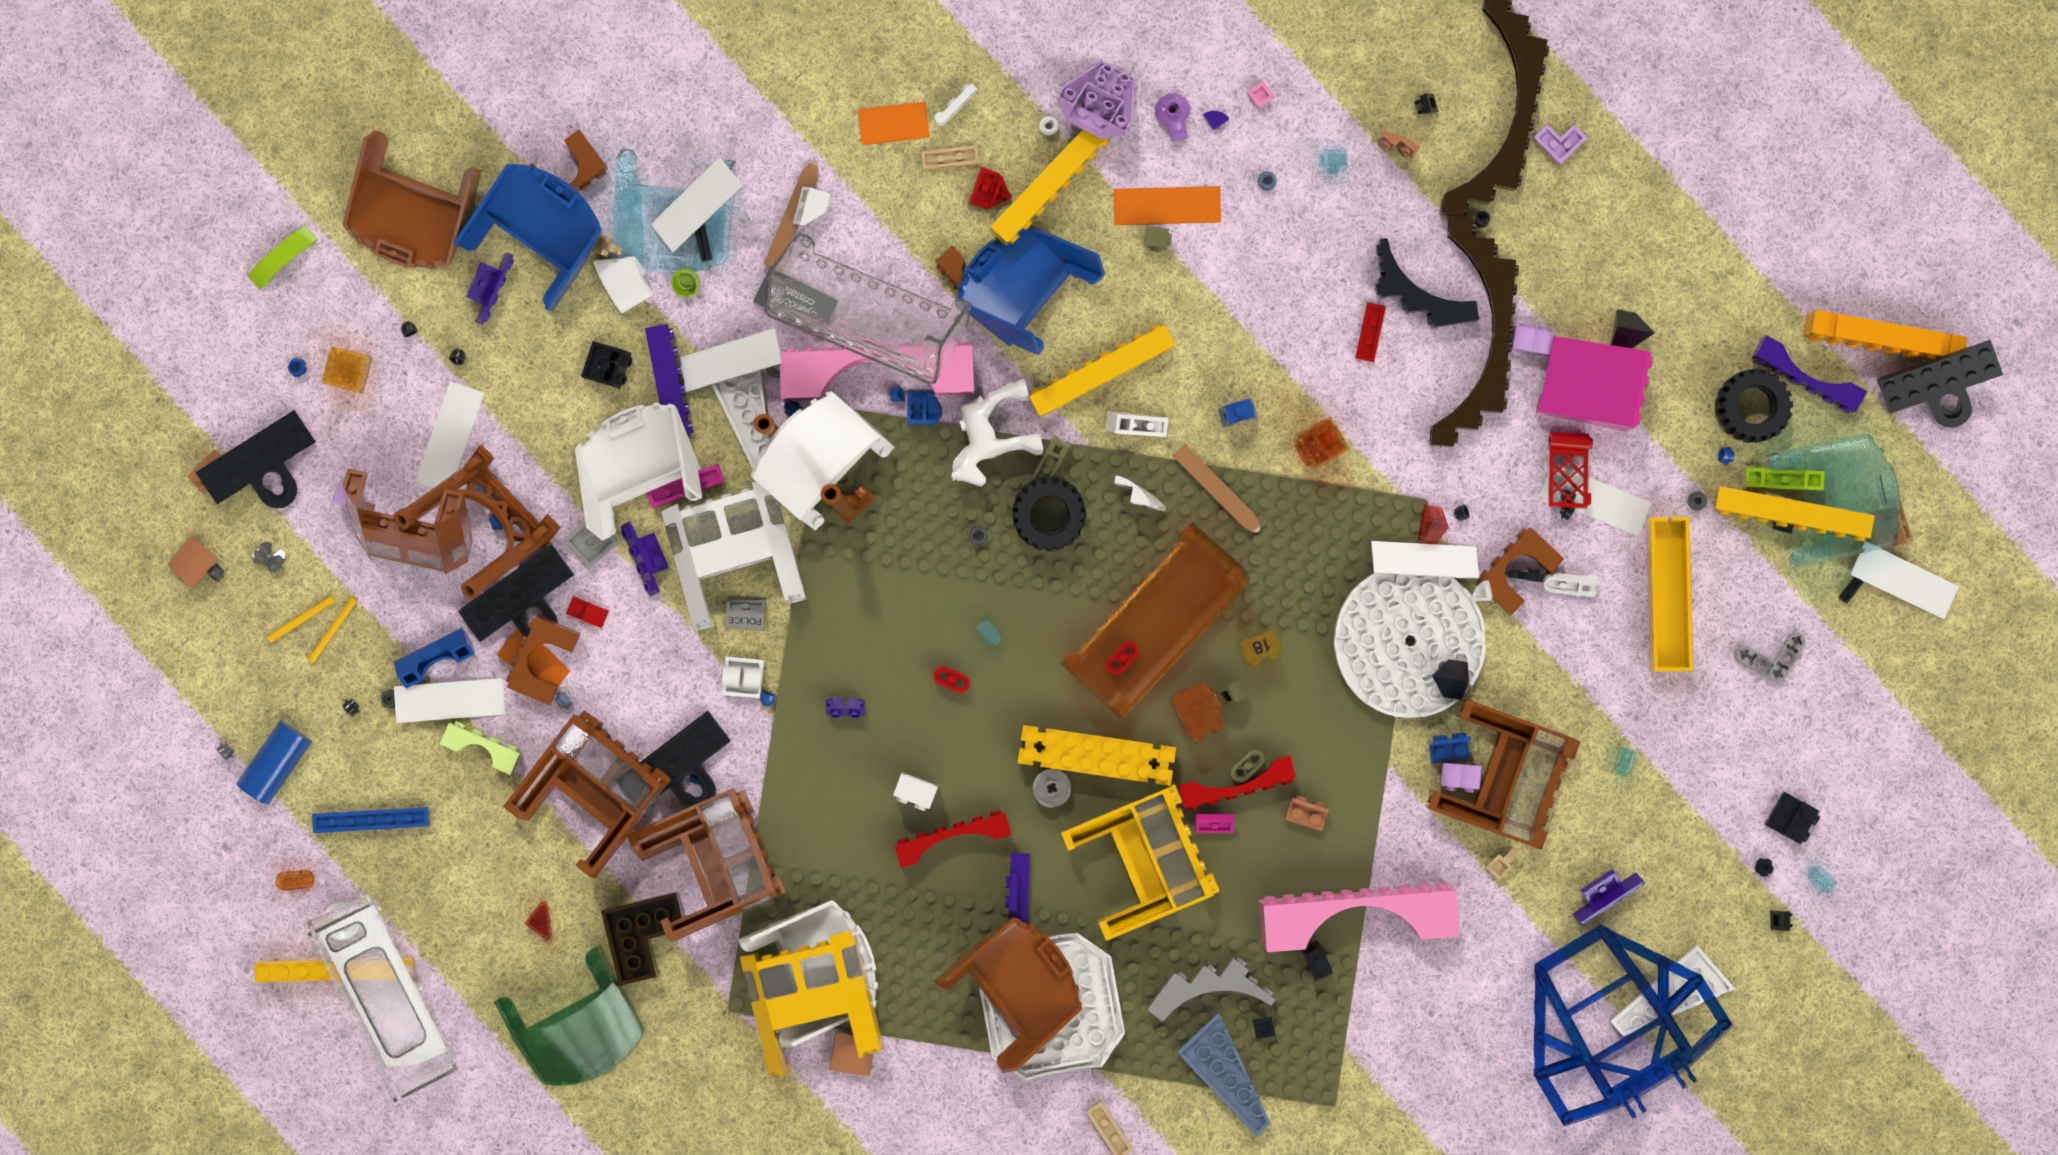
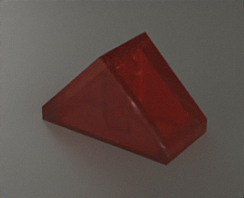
(1432, 525)
(540, 921)

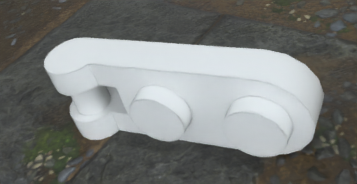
(955, 105)
(1571, 584)

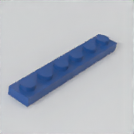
(370, 820)

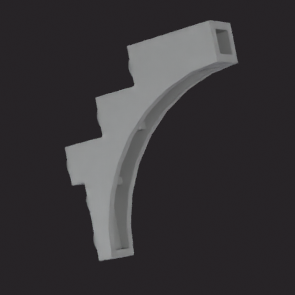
(1232, 978)

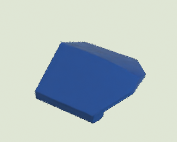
(923, 408)

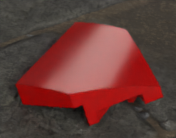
(989, 190)

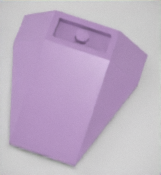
(1099, 101)

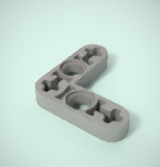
(1769, 664)

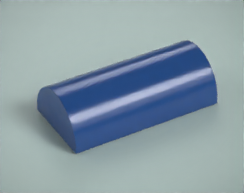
(273, 762)

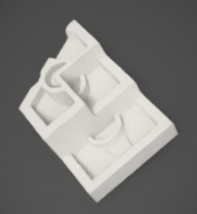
(623, 281)
(1140, 495)

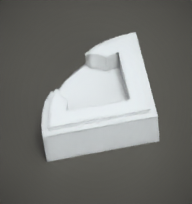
(1482, 592)

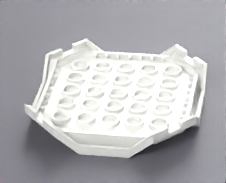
(1090, 1034)

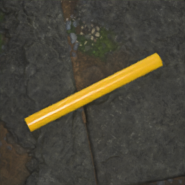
(300, 619)
(332, 630)

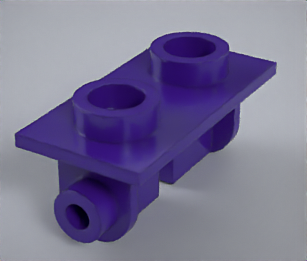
(835, 707)

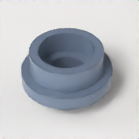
(1273, 181)
(563, 700)

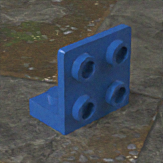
(1449, 749)

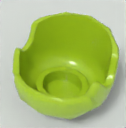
(685, 282)

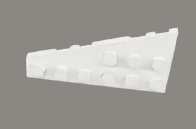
(743, 402)
(1639, 1010)

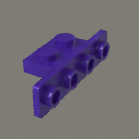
(486, 285)
(647, 556)
(1019, 886)
(1605, 893)

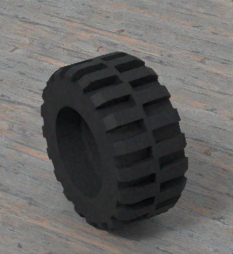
(1729, 413)
(1049, 539)

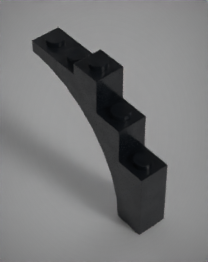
(1395, 283)

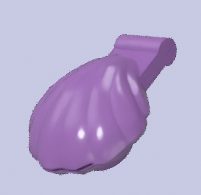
(1175, 120)

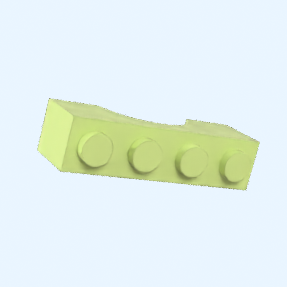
(503, 757)

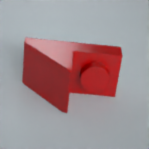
(587, 612)

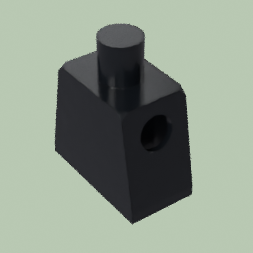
(1317, 961)

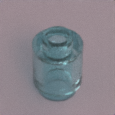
(989, 633)
(1624, 762)
(1821, 879)

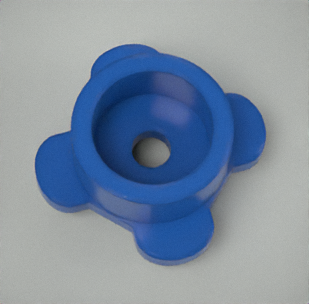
(792, 407)

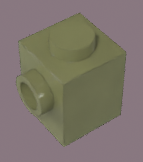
(1156, 238)
(1232, 693)

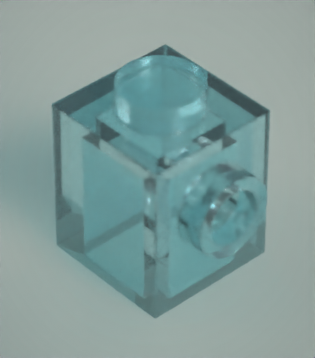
(1333, 160)

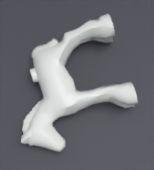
(982, 437)

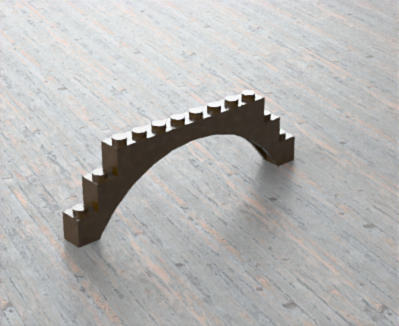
(1527, 58)
(1498, 279)

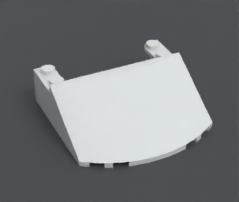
(814, 451)
(631, 457)
(808, 929)

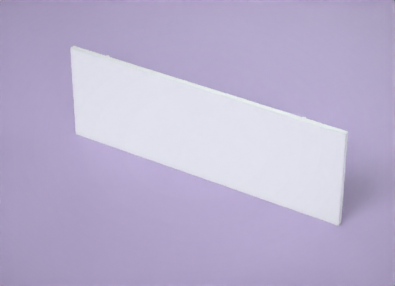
(696, 204)
(730, 360)
(450, 434)
(1607, 502)
(1424, 559)
(1905, 581)
(449, 700)

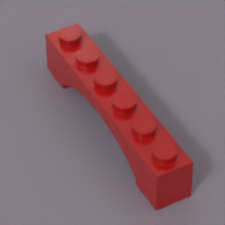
(1279, 771)
(994, 826)

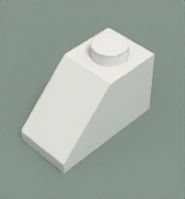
(811, 205)

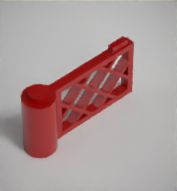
(1569, 445)

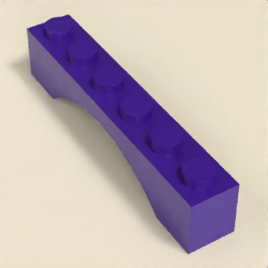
(1773, 354)

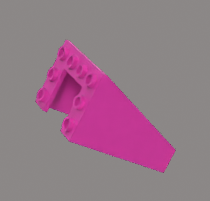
(1595, 383)

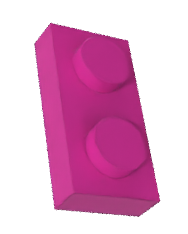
(1214, 823)

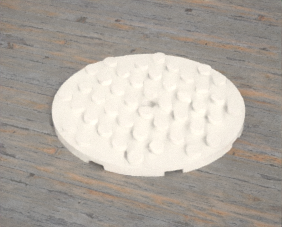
(1373, 635)

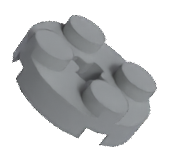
(1055, 798)

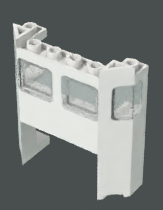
(728, 537)

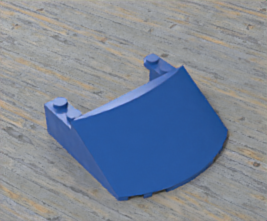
(543, 216)
(1018, 279)

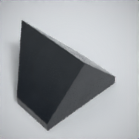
(1629, 330)
(1452, 679)

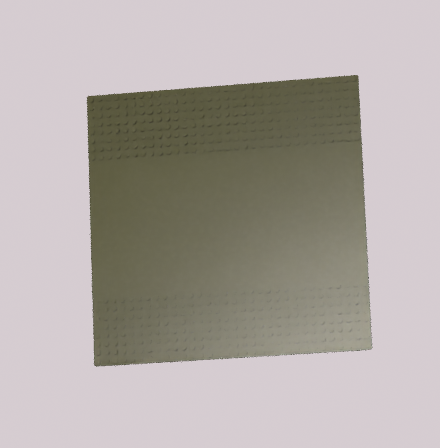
(905, 597)

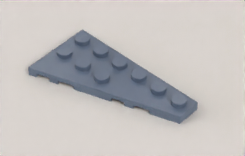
(1219, 1065)

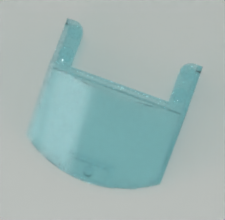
(641, 205)
(1854, 480)

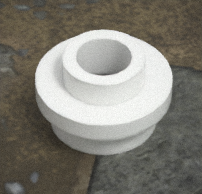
(1048, 119)

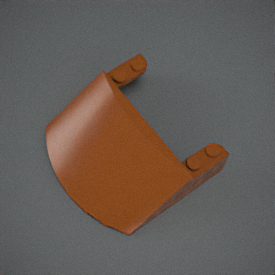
(403, 216)
(1025, 983)

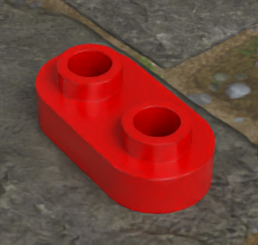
(1121, 657)
(951, 679)

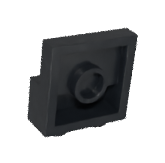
(607, 365)
(1792, 818)

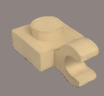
(605, 245)
(1499, 865)

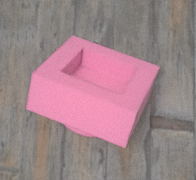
(1260, 94)

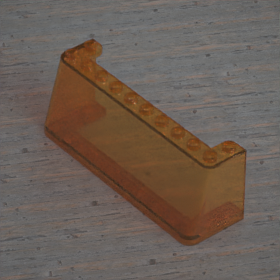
(1160, 619)

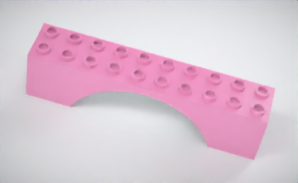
(810, 372)
(1292, 920)

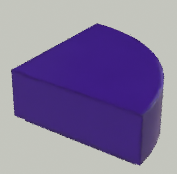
(1215, 118)

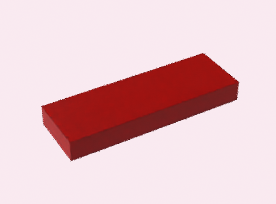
(1370, 332)

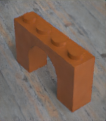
(589, 162)
(1528, 544)
(523, 678)

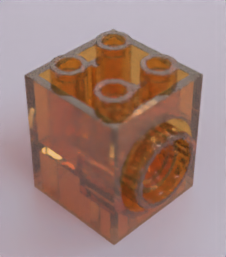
(1320, 444)
(1198, 711)

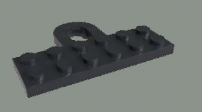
(1941, 377)
(256, 457)
(516, 594)
(686, 753)

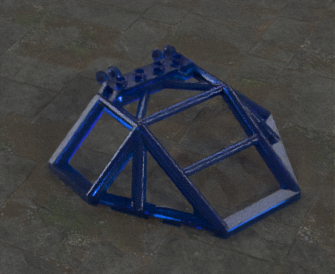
(1640, 1081)

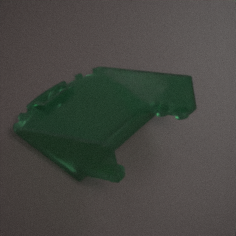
(582, 1037)

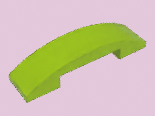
(281, 256)
(1784, 479)

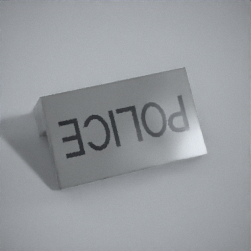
(745, 614)

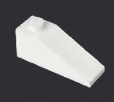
(1136, 424)

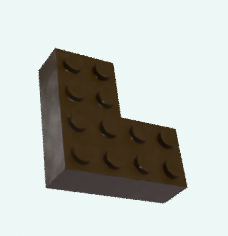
(630, 934)

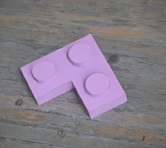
(1559, 147)

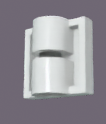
(742, 677)

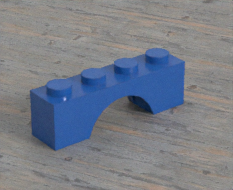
(413, 666)

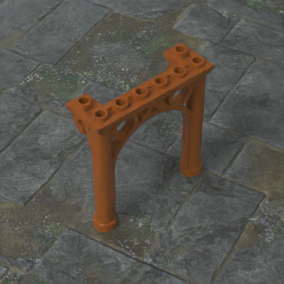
(502, 505)
(846, 506)

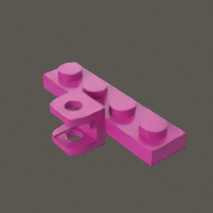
(675, 490)

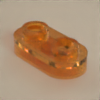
(294, 880)

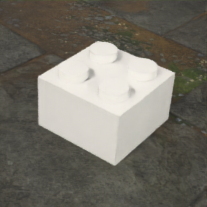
(915, 791)

